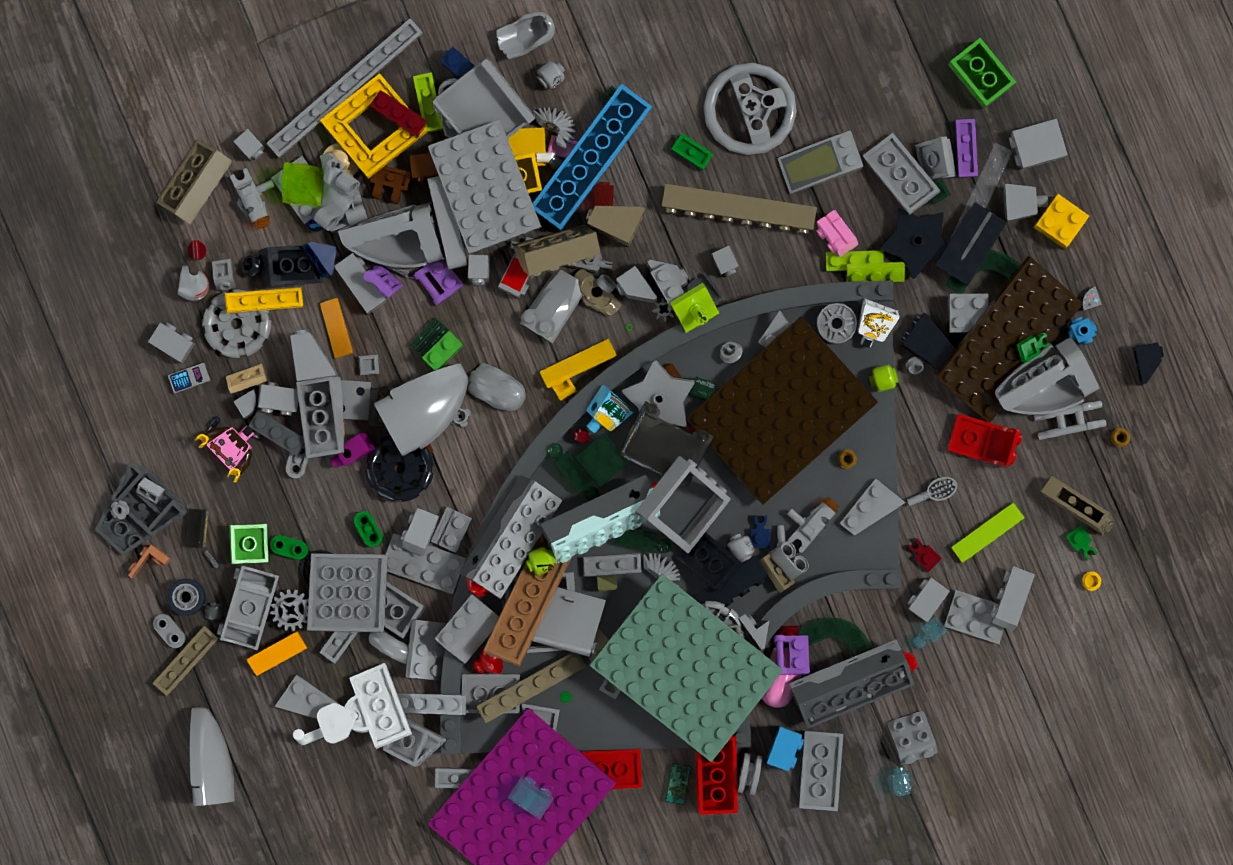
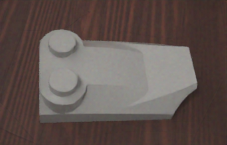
(552, 306)
(400, 611)

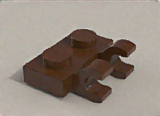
(391, 178)

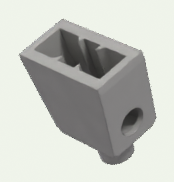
(1021, 202)

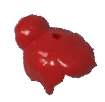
(487, 663)

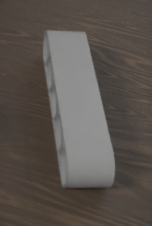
(447, 225)

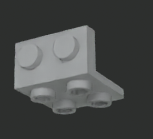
(912, 737)

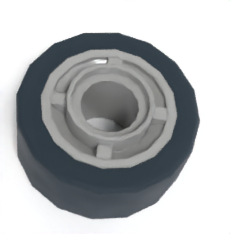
(197, 597)

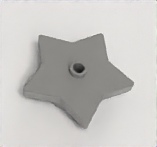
(661, 384)

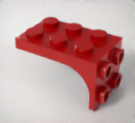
(984, 441)

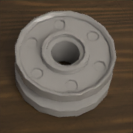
(841, 312)
(749, 774)

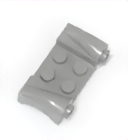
(248, 607)

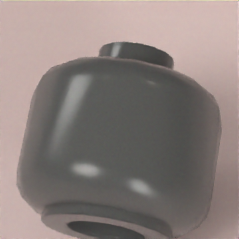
(213, 611)

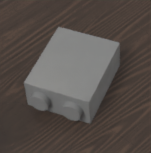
(1038, 144)

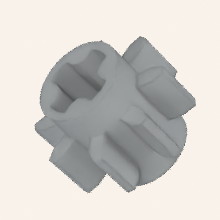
(664, 315)

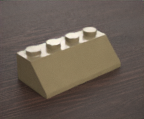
(194, 181)
(557, 250)

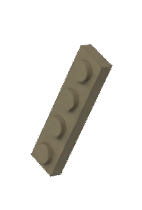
(186, 660)

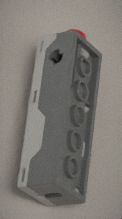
(509, 538)
(853, 683)

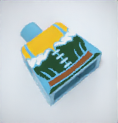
(607, 410)

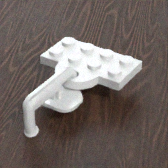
(377, 709)

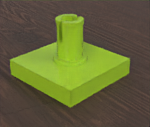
(694, 307)

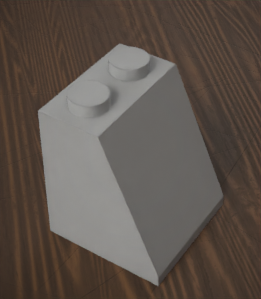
(309, 357)

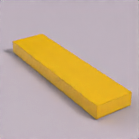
(263, 300)
(578, 363)

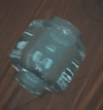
(900, 782)

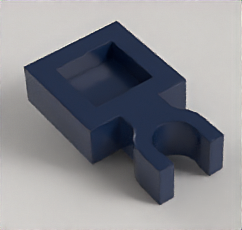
(760, 537)

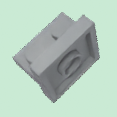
(936, 158)

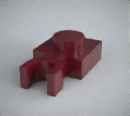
(926, 557)

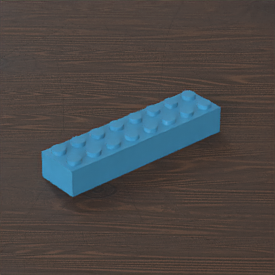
(591, 157)

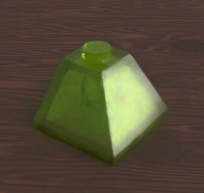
(302, 184)

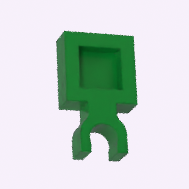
(1031, 347)
(1079, 540)

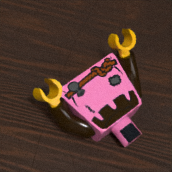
(230, 447)

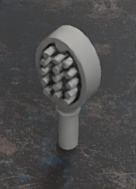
(937, 490)

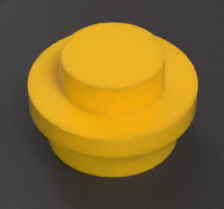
(1091, 581)

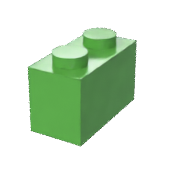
(443, 351)

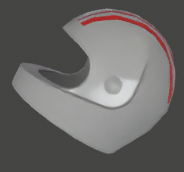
(192, 286)

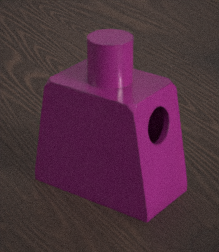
(359, 446)

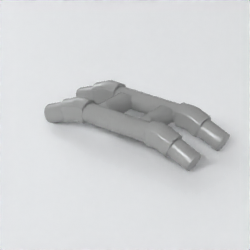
(1081, 425)

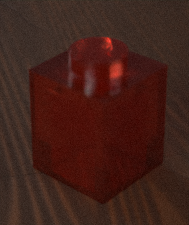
(604, 194)

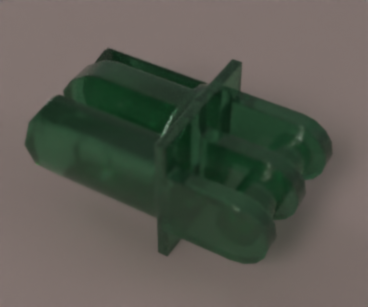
(702, 388)

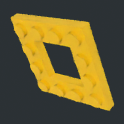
(337, 125)

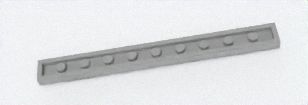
(345, 87)

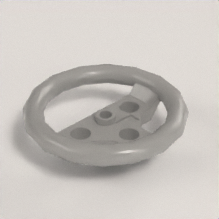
(782, 96)

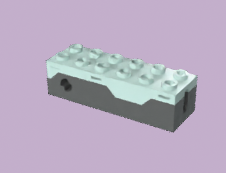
(597, 520)

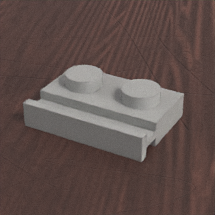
(451, 529)

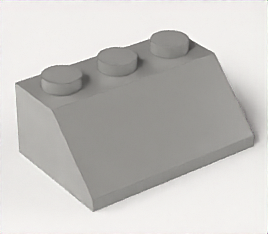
(468, 628)

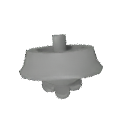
(730, 352)

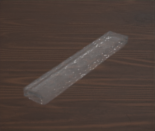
(987, 180)

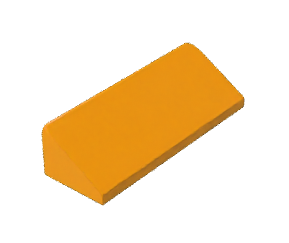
(336, 328)
(277, 653)

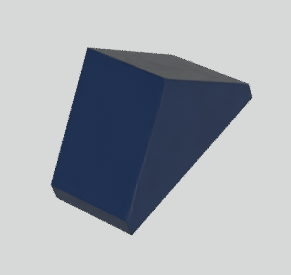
(322, 256)

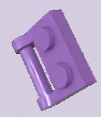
(445, 277)
(387, 285)
(798, 654)

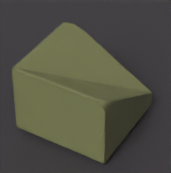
(607, 583)

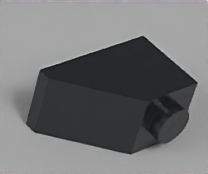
(1147, 360)

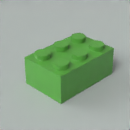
(982, 73)

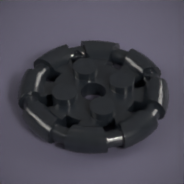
(395, 479)

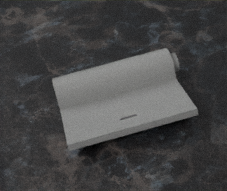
(571, 624)

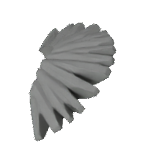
(557, 124)
(656, 567)

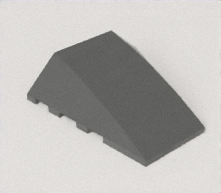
(144, 516)

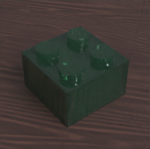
(602, 460)

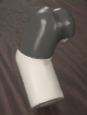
(551, 158)

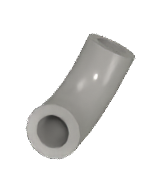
(389, 646)

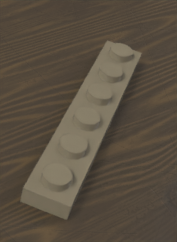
(530, 686)

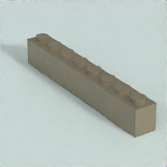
(739, 208)

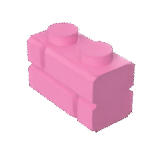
(836, 233)

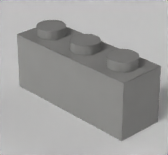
(365, 292)
(1012, 598)

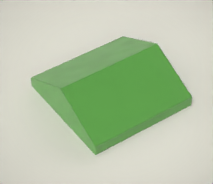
(248, 543)

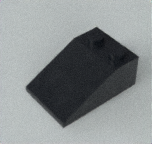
(287, 267)

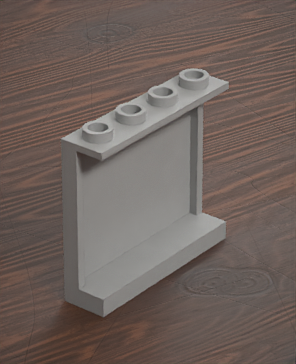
(480, 99)

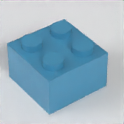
(784, 748)

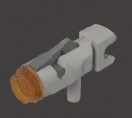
(250, 199)
(815, 524)

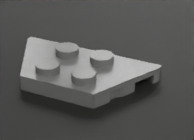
(417, 746)

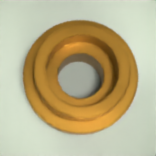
(1126, 437)
(851, 454)

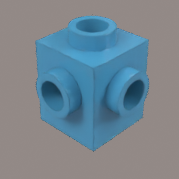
(1075, 333)

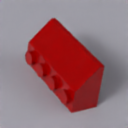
(717, 781)

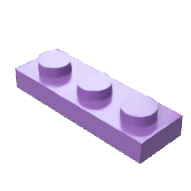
(966, 148)

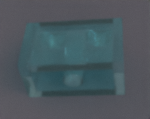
(530, 796)

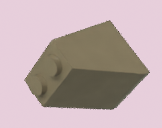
(616, 222)

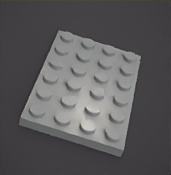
(484, 186)

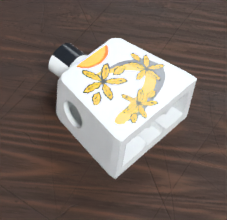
(875, 322)

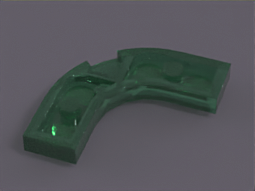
(994, 261)
(840, 629)

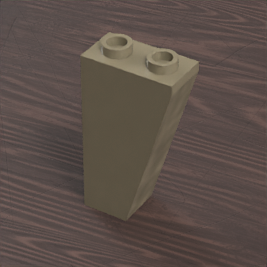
(1078, 505)

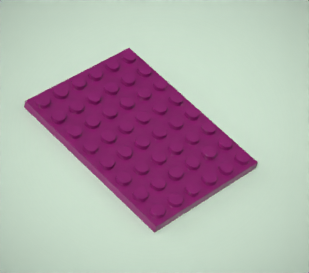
(497, 831)

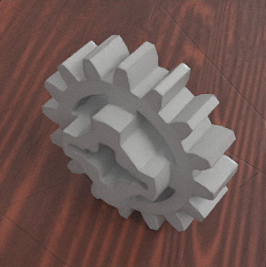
(286, 617)

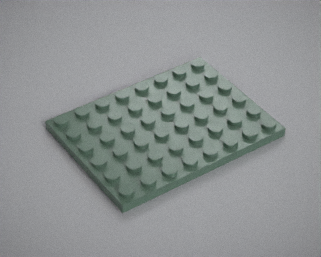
(686, 667)

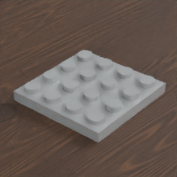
(347, 592)

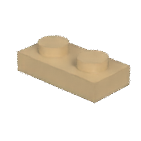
(246, 378)

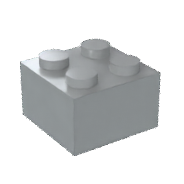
(965, 311)

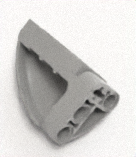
(397, 238)
(1048, 381)
(423, 407)

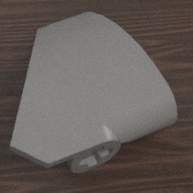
(338, 192)

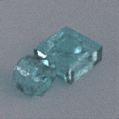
(933, 631)

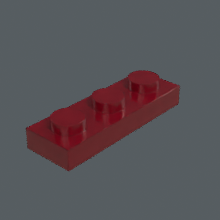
(398, 114)

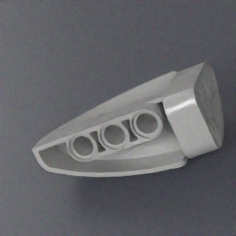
(209, 761)

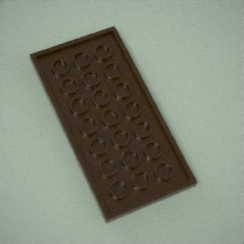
(988, 354)

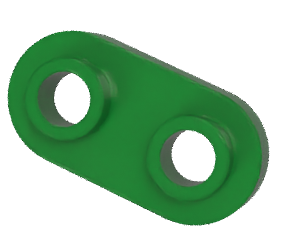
(368, 529)
(289, 546)

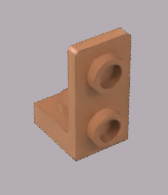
(158, 556)

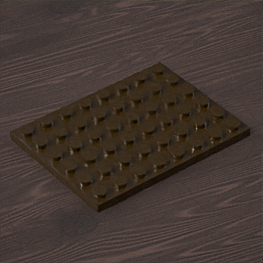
(782, 410)

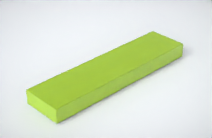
(987, 532)

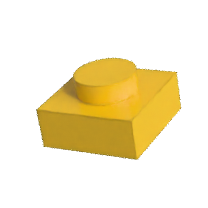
(564, 389)

